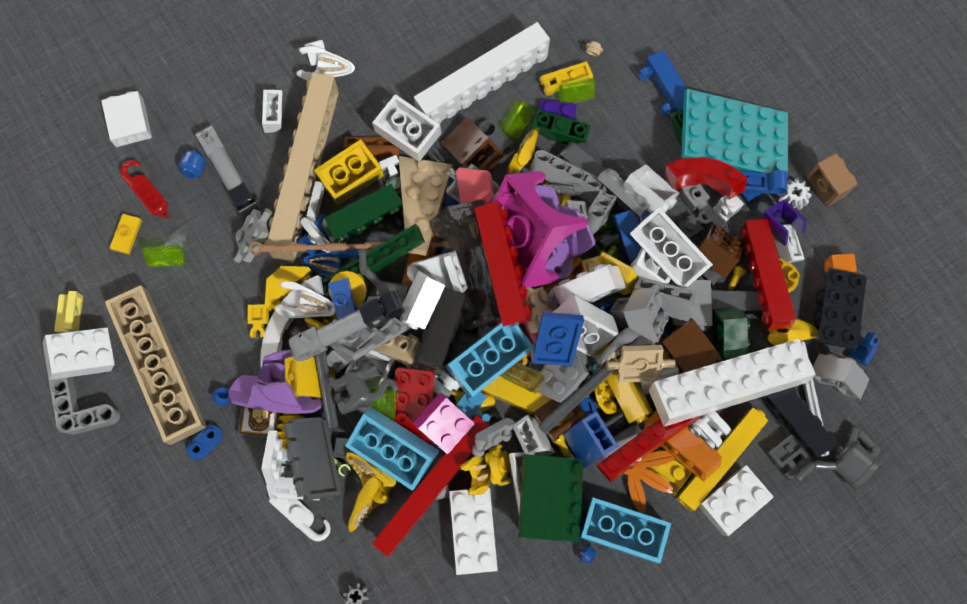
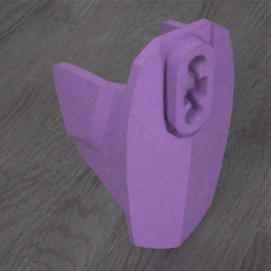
(572, 245)
(270, 390)

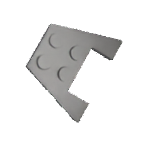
(368, 339)
(562, 380)

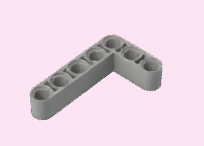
(564, 173)
(72, 413)

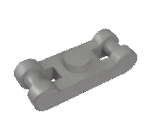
(492, 436)

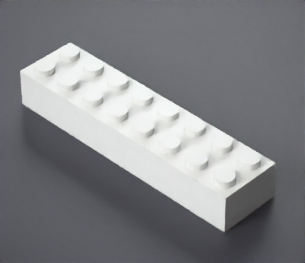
(484, 74)
(731, 382)

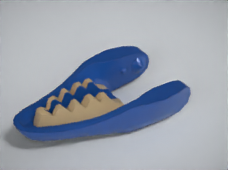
(328, 263)

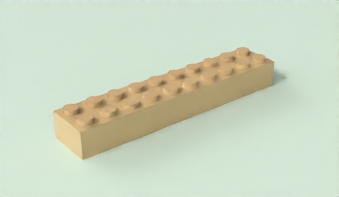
(303, 160)

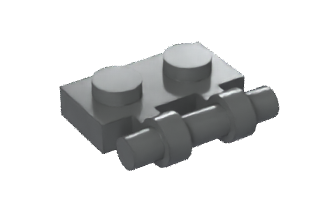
(786, 451)

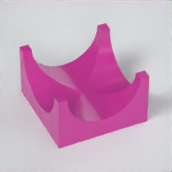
(534, 225)

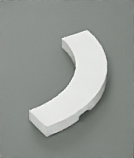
(276, 327)

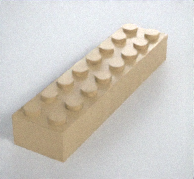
(155, 365)

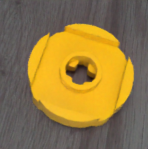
(499, 465)

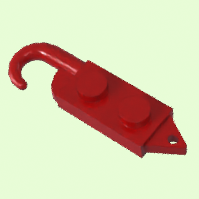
(145, 191)

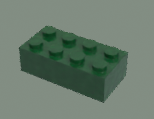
(362, 214)

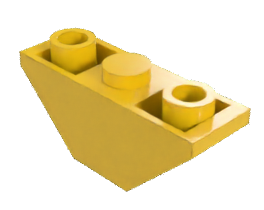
(275, 292)

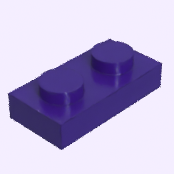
(559, 108)

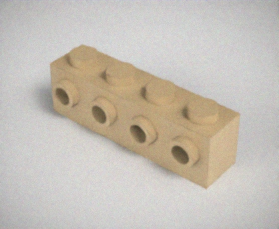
(401, 349)

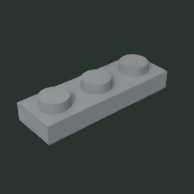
(624, 191)

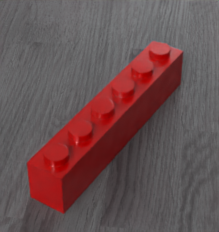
(503, 264)
(768, 275)

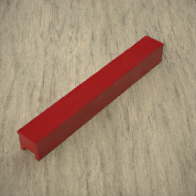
(427, 491)

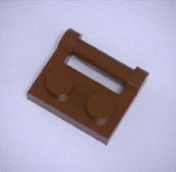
(545, 410)

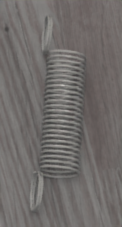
(562, 189)

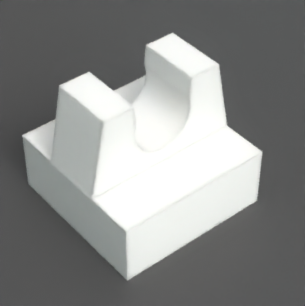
(390, 165)

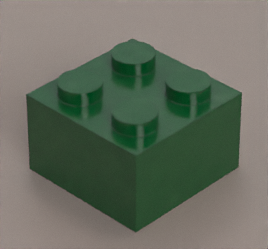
(731, 332)

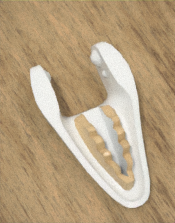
(327, 63)
(310, 303)

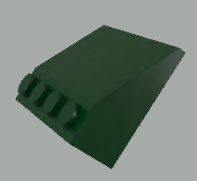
(551, 498)

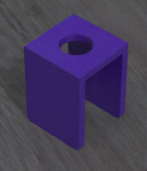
(790, 214)

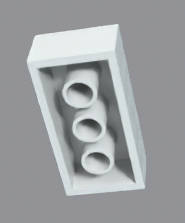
(473, 532)

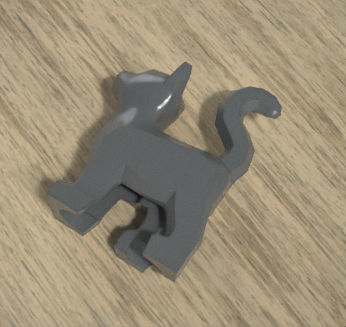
(358, 391)

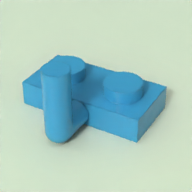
(470, 406)

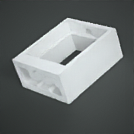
(653, 188)

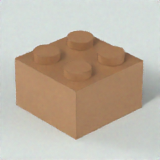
(832, 180)

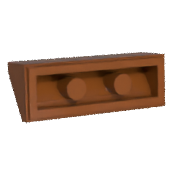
(378, 146)

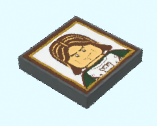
(257, 422)

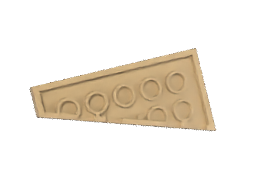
(422, 194)

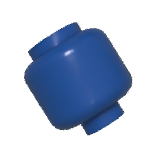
(192, 164)

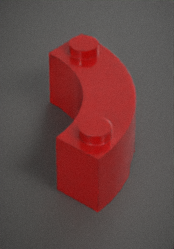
(706, 171)

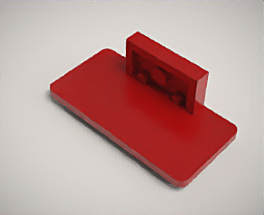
(412, 397)

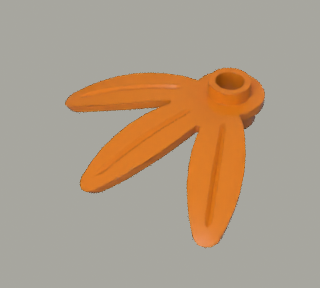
(651, 478)

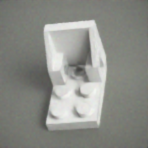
(278, 468)

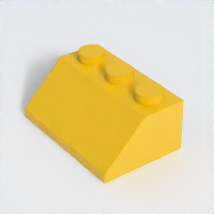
(349, 172)

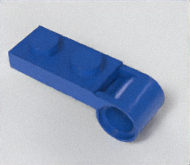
(771, 183)

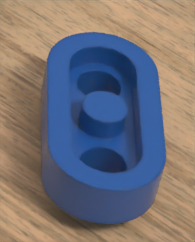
(204, 442)

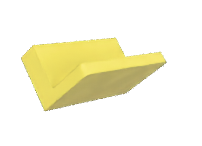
(68, 312)

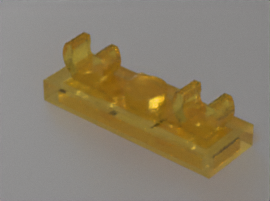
(524, 377)

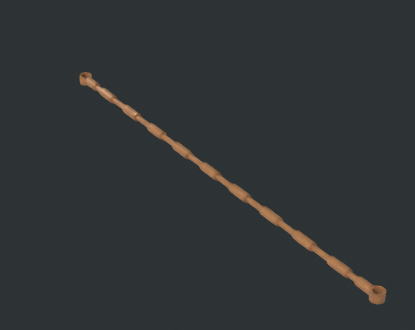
(332, 247)

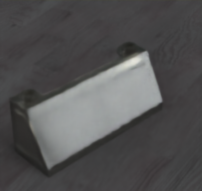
(463, 235)

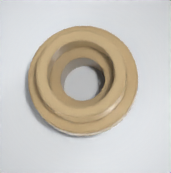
(594, 48)

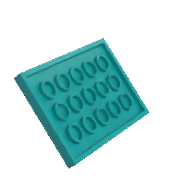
(734, 132)

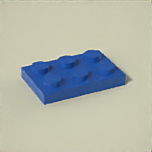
(557, 338)

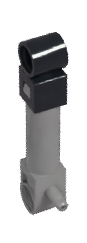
(225, 168)
(369, 315)

